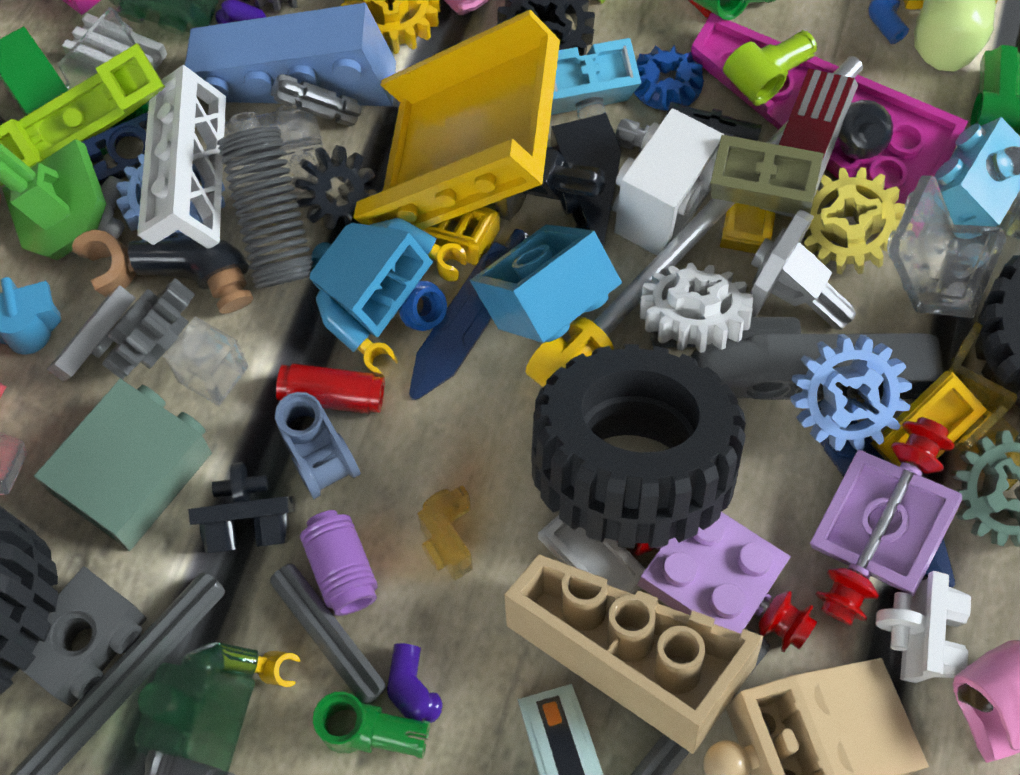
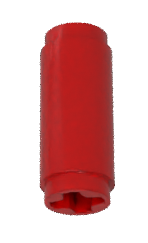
(333, 387)

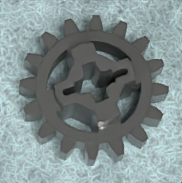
(148, 329)

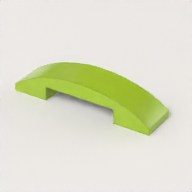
(84, 110)

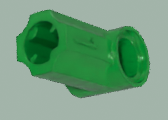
(998, 88)

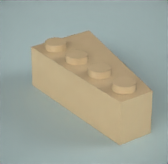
(642, 654)

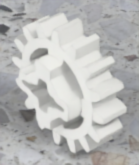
(696, 307)

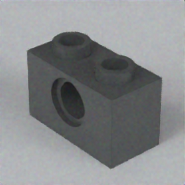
(84, 605)

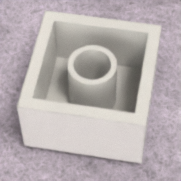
(665, 181)

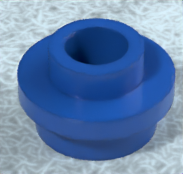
(433, 307)

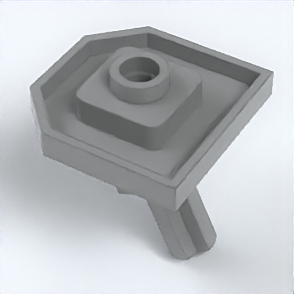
(797, 275)

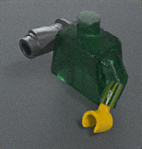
(199, 708)

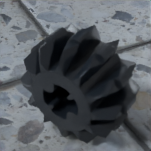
(318, 182)

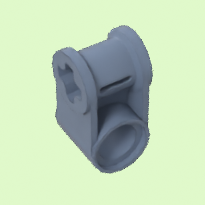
(317, 451)

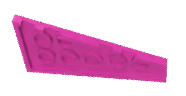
(921, 133)

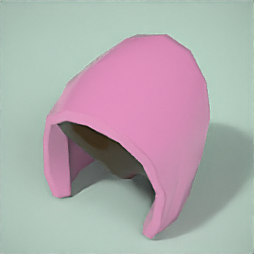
(991, 700)

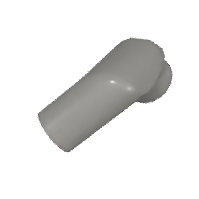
(111, 194)

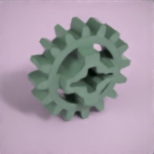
(990, 498)

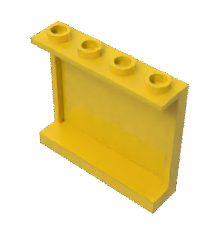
(469, 125)

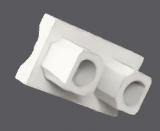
(920, 629)

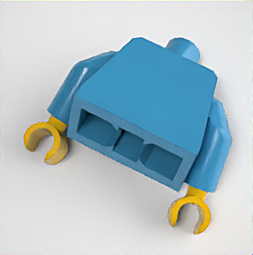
(371, 275)

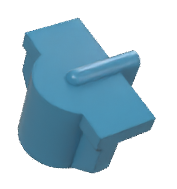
(26, 316)

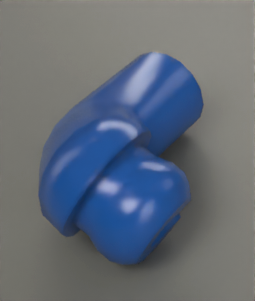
(885, 17)

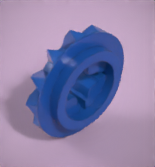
(682, 90)

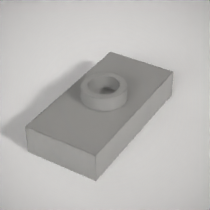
(92, 335)

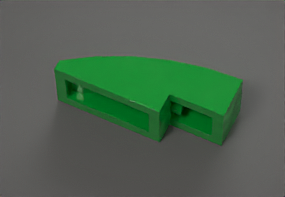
(28, 73)

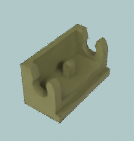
(765, 175)

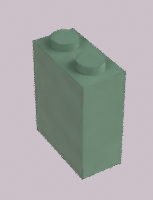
(125, 462)

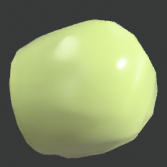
(953, 31)

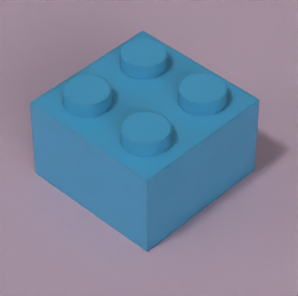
(547, 282)

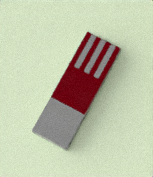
(818, 115)

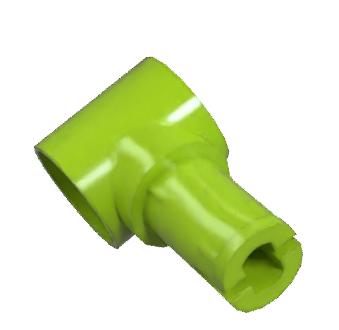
(764, 70)

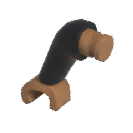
(214, 268)

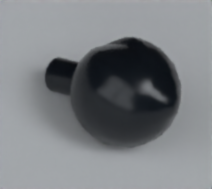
(865, 130)

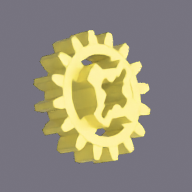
(869, 214)

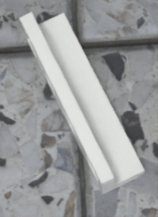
(169, 157)

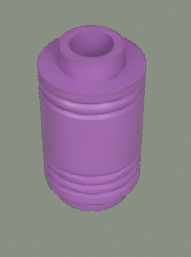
(339, 562)

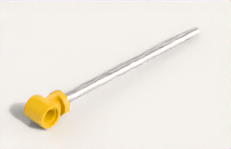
(590, 335)

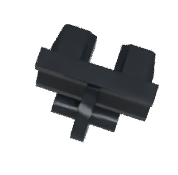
(218, 521)

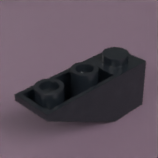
(591, 144)

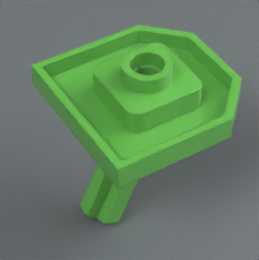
(52, 199)

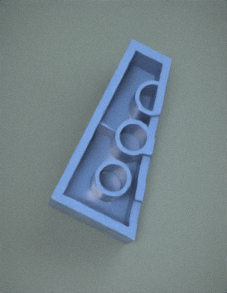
(323, 47)

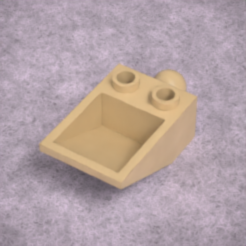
(820, 725)

